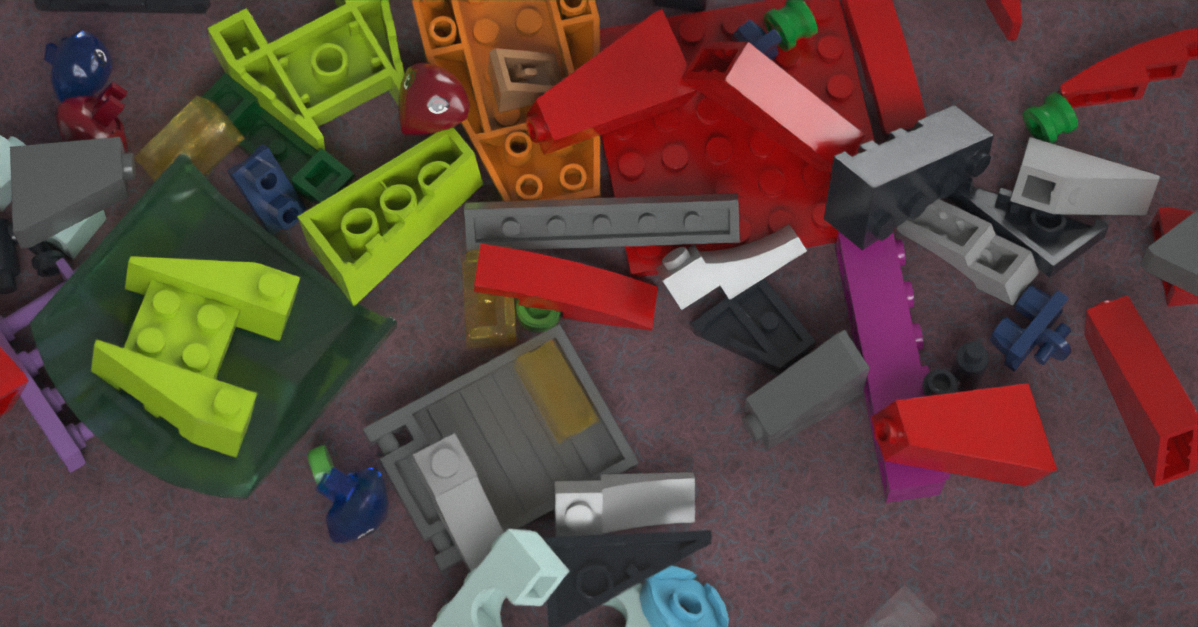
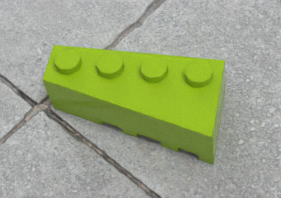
(390, 211)

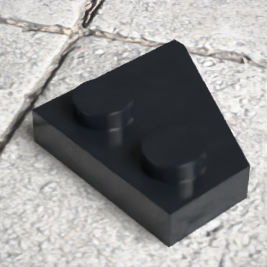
(757, 328)

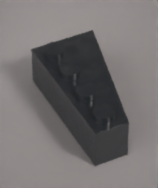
(904, 175)

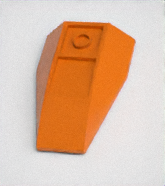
(460, 38)

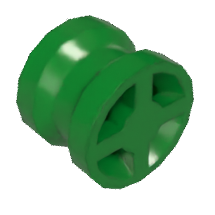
(791, 23)
(1050, 118)

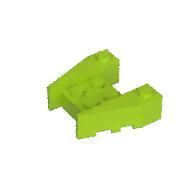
(316, 68)
(183, 339)

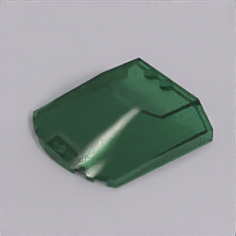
(293, 377)

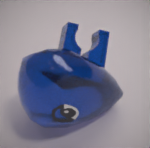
(78, 65)
(358, 505)

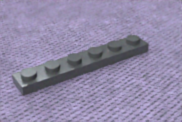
(603, 222)

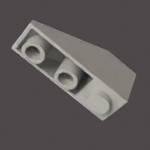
(1079, 183)

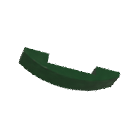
(310, 172)

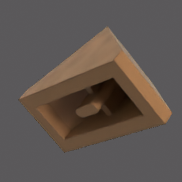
(521, 76)

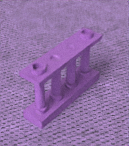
(44, 403)

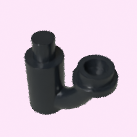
(43, 262)
(964, 374)

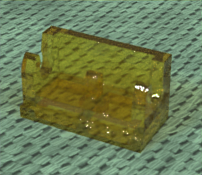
(198, 131)
(487, 316)
(555, 392)

